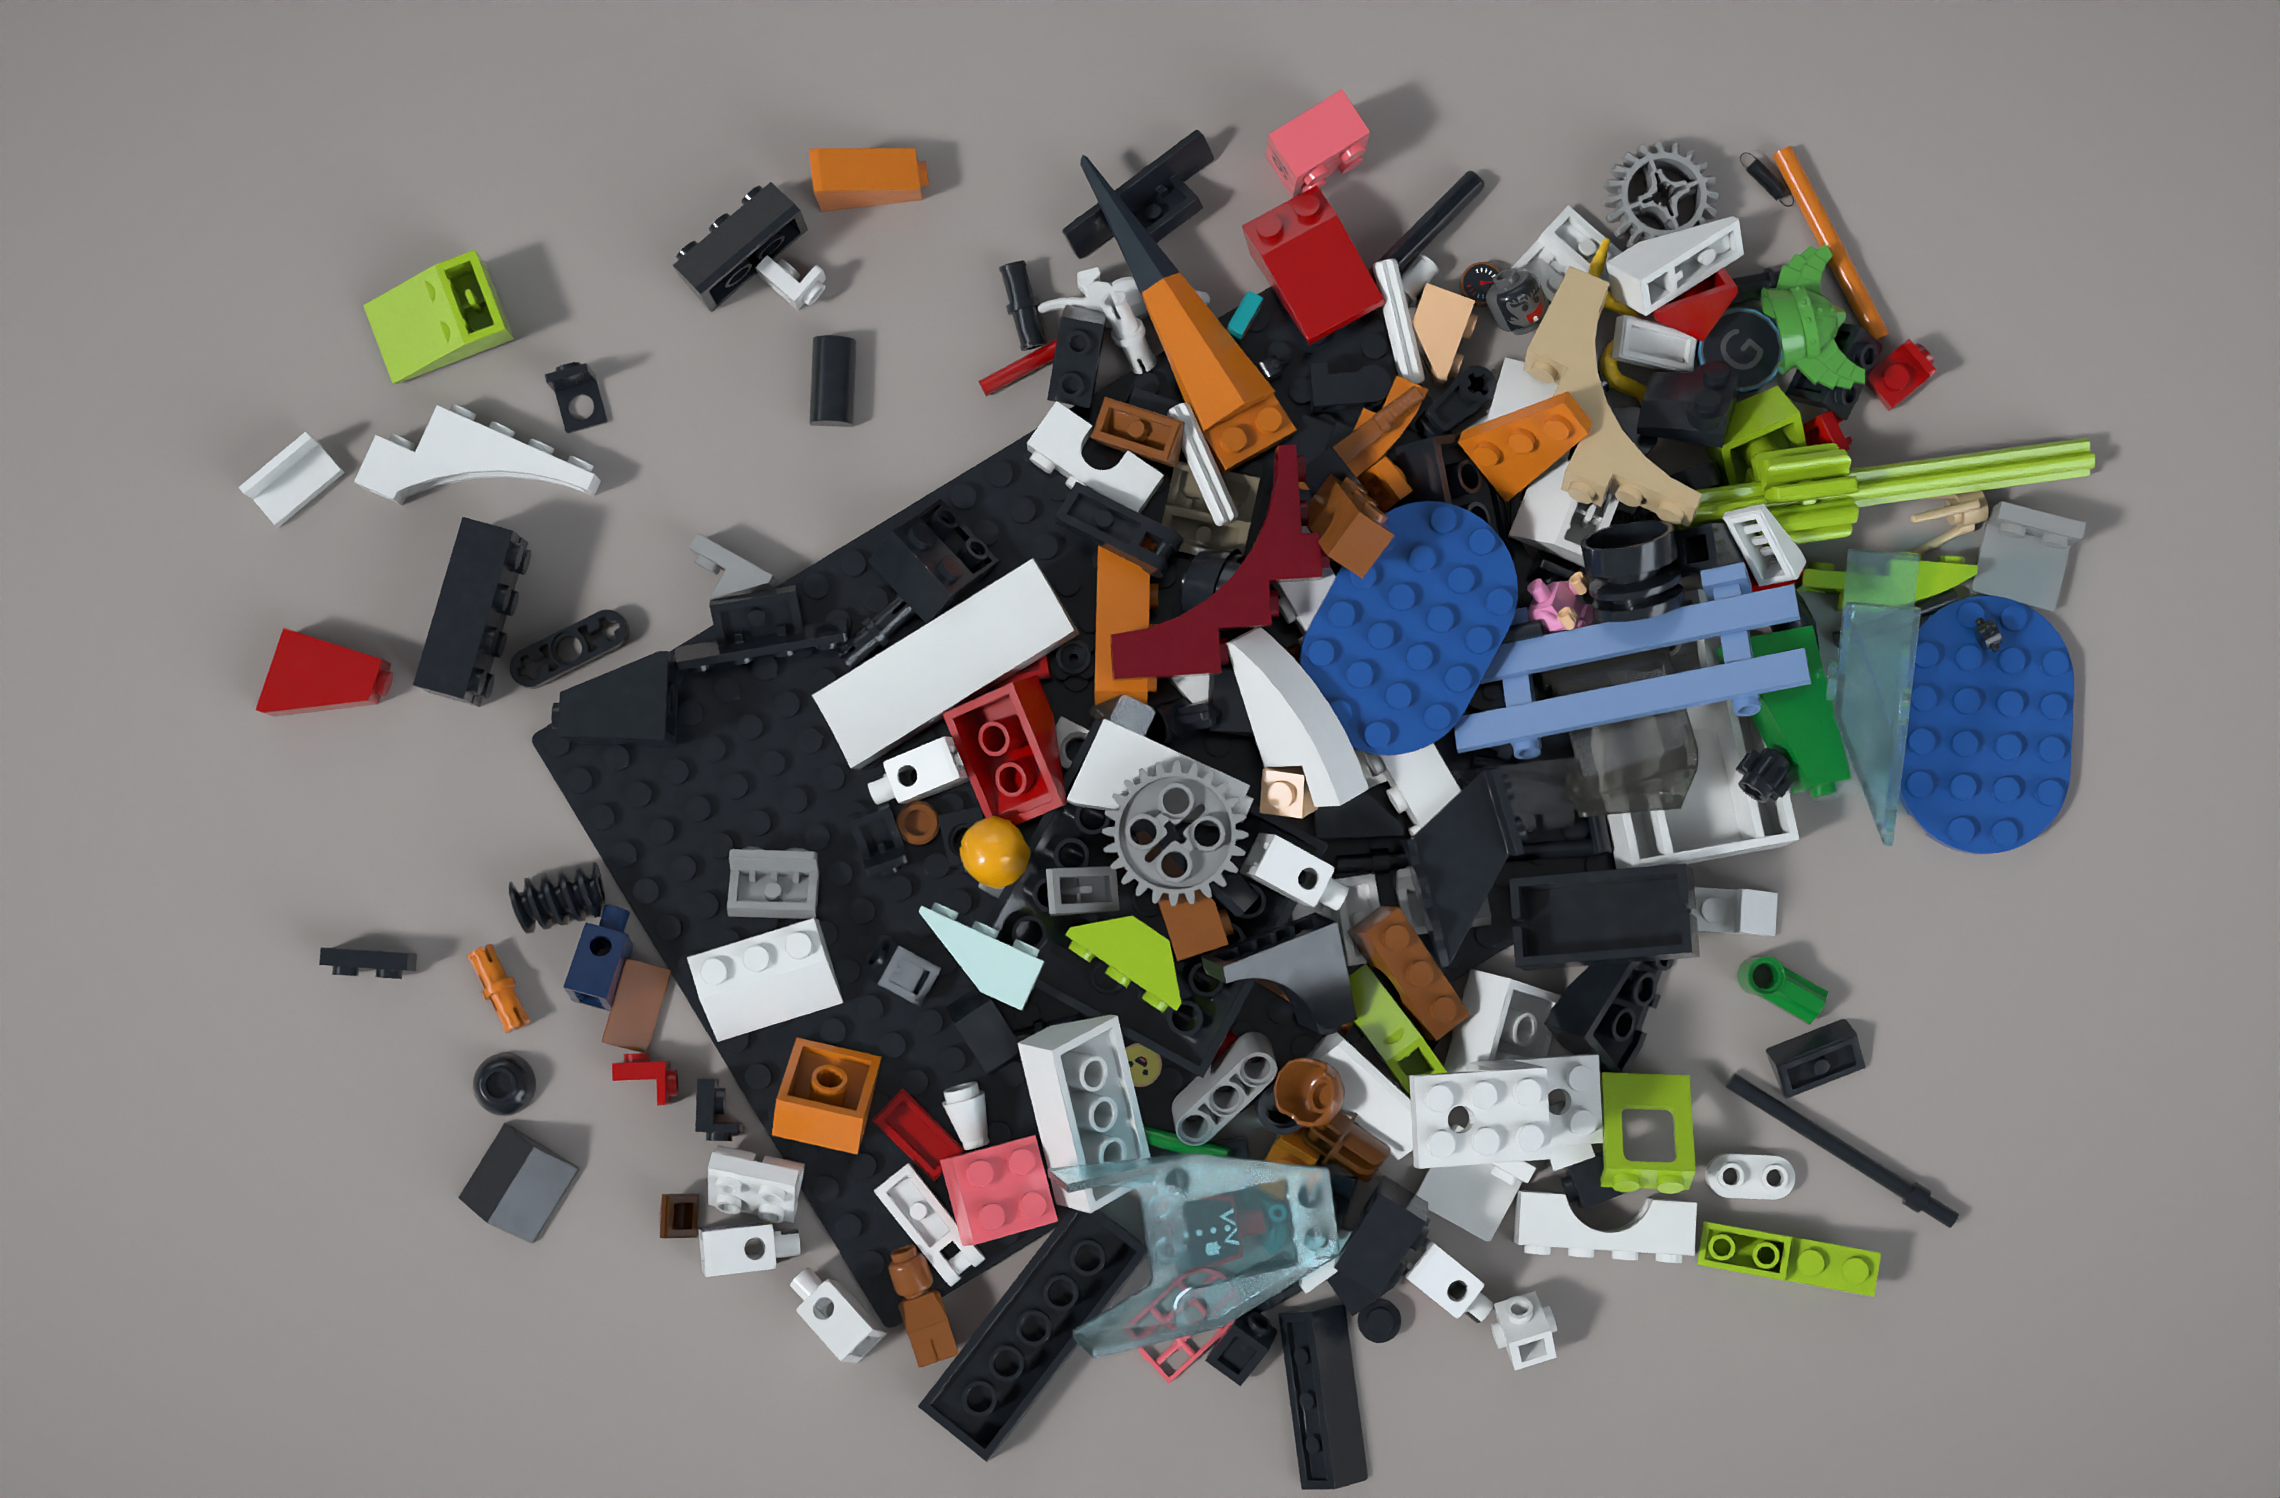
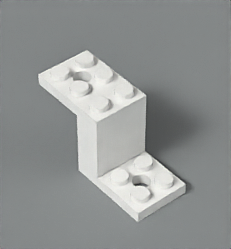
(1505, 1110)

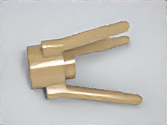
(1960, 509)

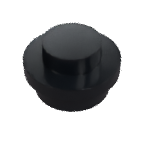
(1379, 1321)

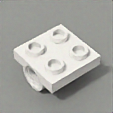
(753, 1187)

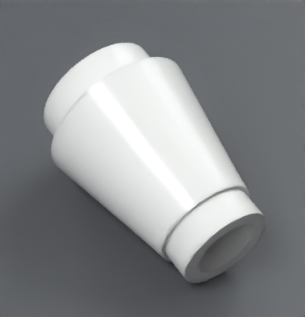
(967, 1113)

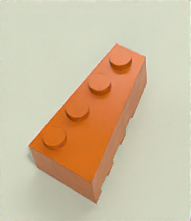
(1122, 606)

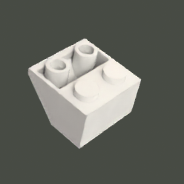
(1555, 520)

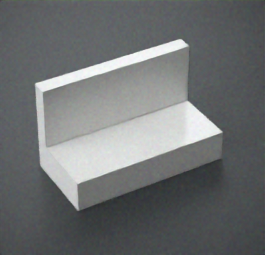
(292, 479)

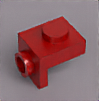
(638, 1067)

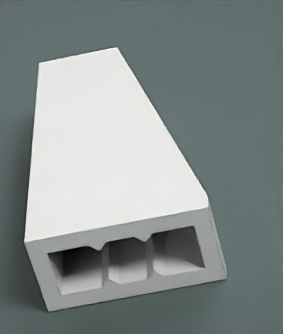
(1121, 753)

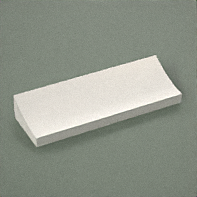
(945, 664)

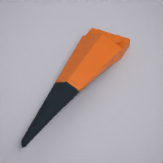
(1212, 371)

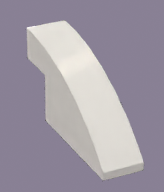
(1294, 719)

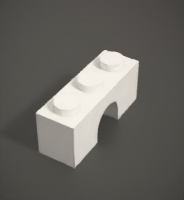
(1059, 446)

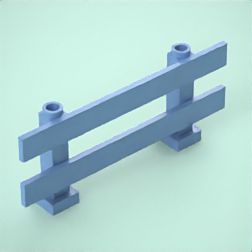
(1728, 613)

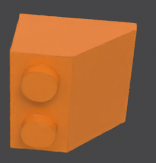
(826, 1096)

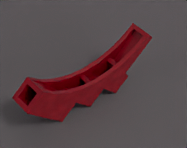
(1280, 554)

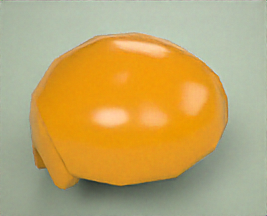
(994, 852)

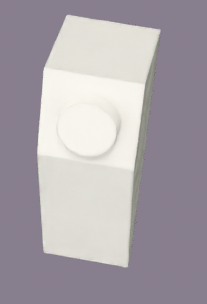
(1673, 263)

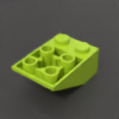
(438, 317)

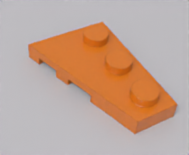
(1525, 442)

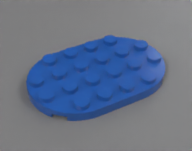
(1414, 633)
(1988, 727)

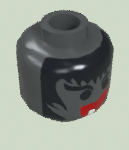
(1517, 301)

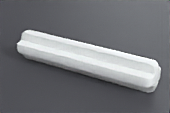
(1398, 321)
(1204, 467)

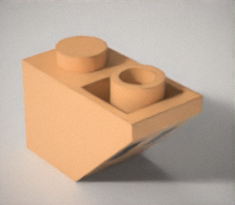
(1438, 329)

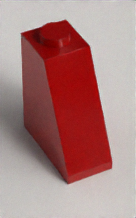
(320, 677)

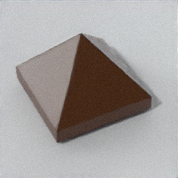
(678, 1215)

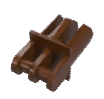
(1348, 1146)

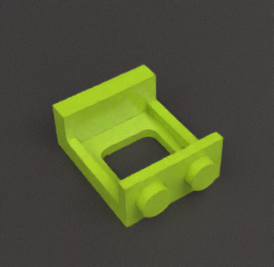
(1653, 1092)

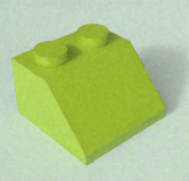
(1757, 426)

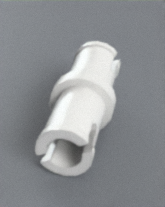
(1128, 332)

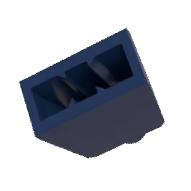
(595, 978)

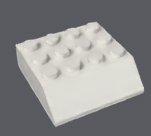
(1716, 813)

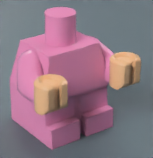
(1559, 605)

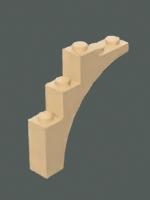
(1605, 458)

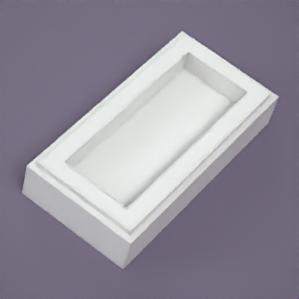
(1653, 345)

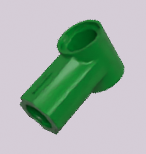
(1784, 989)

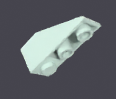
(993, 966)

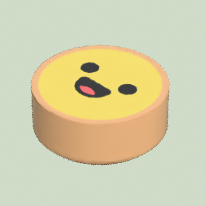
(1143, 1064)

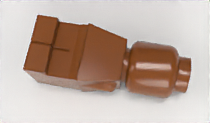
(921, 1307)

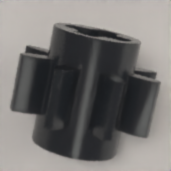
(1764, 775)

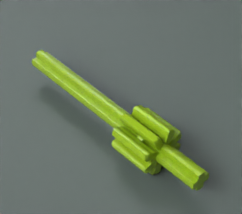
(1820, 497)

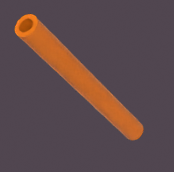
(1825, 233)

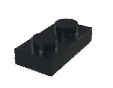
(349, 961)

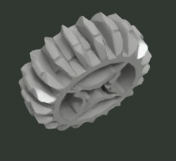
(1655, 181)

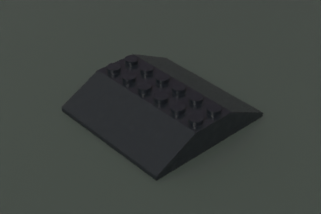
(1208, 1007)

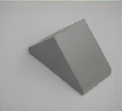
(1082, 890)

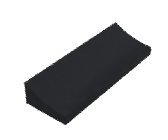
(1032, 1330)

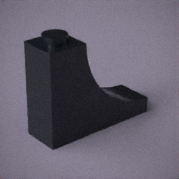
(1303, 961)

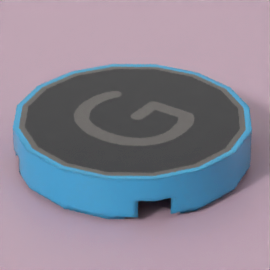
(1746, 343)

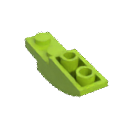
(1931, 580)
(1789, 1258)

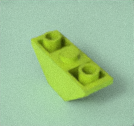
(1133, 955)

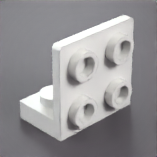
(1474, 1194)

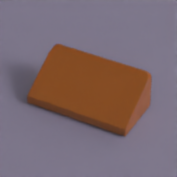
(1139, 431)
(636, 1005)

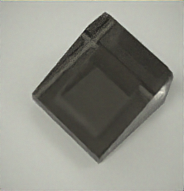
(1125, 712)

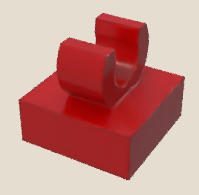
(1825, 430)

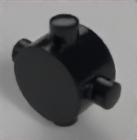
(1272, 367)
(1987, 635)

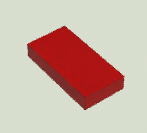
(917, 1133)

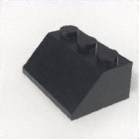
(739, 243)
(1445, 473)

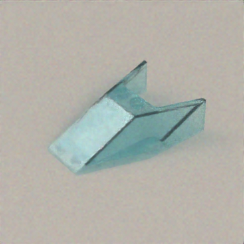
(1876, 674)
(1215, 1238)

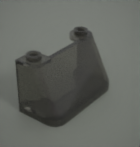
(1629, 762)

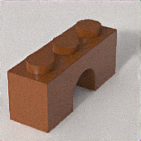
(1348, 524)
(1396, 950)

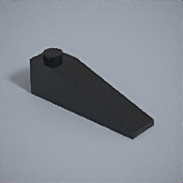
(1606, 1012)

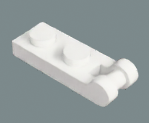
(927, 1222)

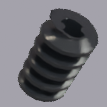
(558, 899)

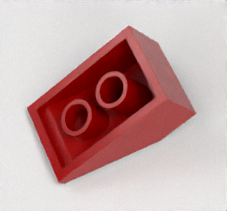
(1312, 264)
(1010, 751)

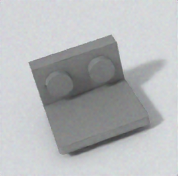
(2025, 555)

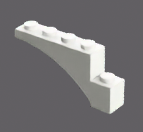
(463, 450)

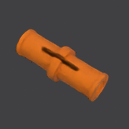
(498, 988)

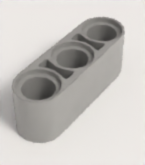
(1226, 1070)

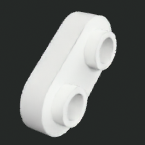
(1751, 1176)

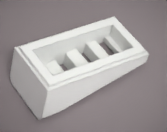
(1765, 568)

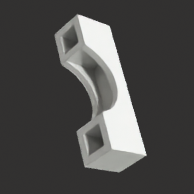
(1660, 1227)

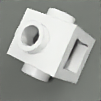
(1524, 1330)

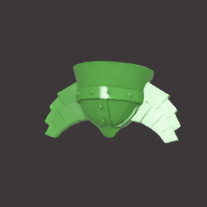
(1809, 322)

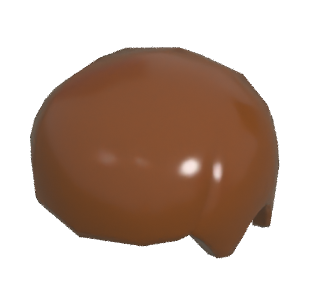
(1309, 1091)

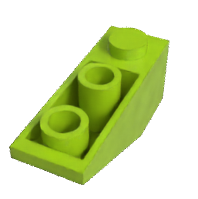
(1390, 1030)

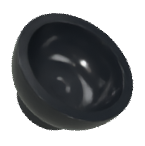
(504, 1084)

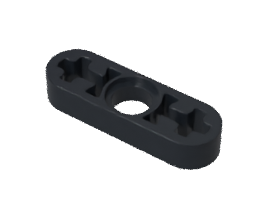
(545, 672)

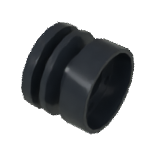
(1633, 571)

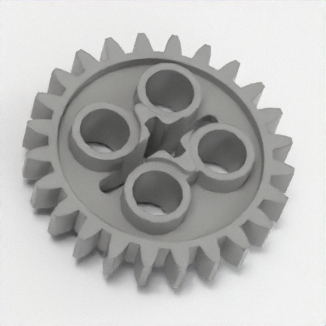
(1203, 862)

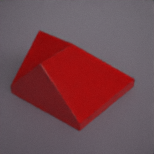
(1699, 307)

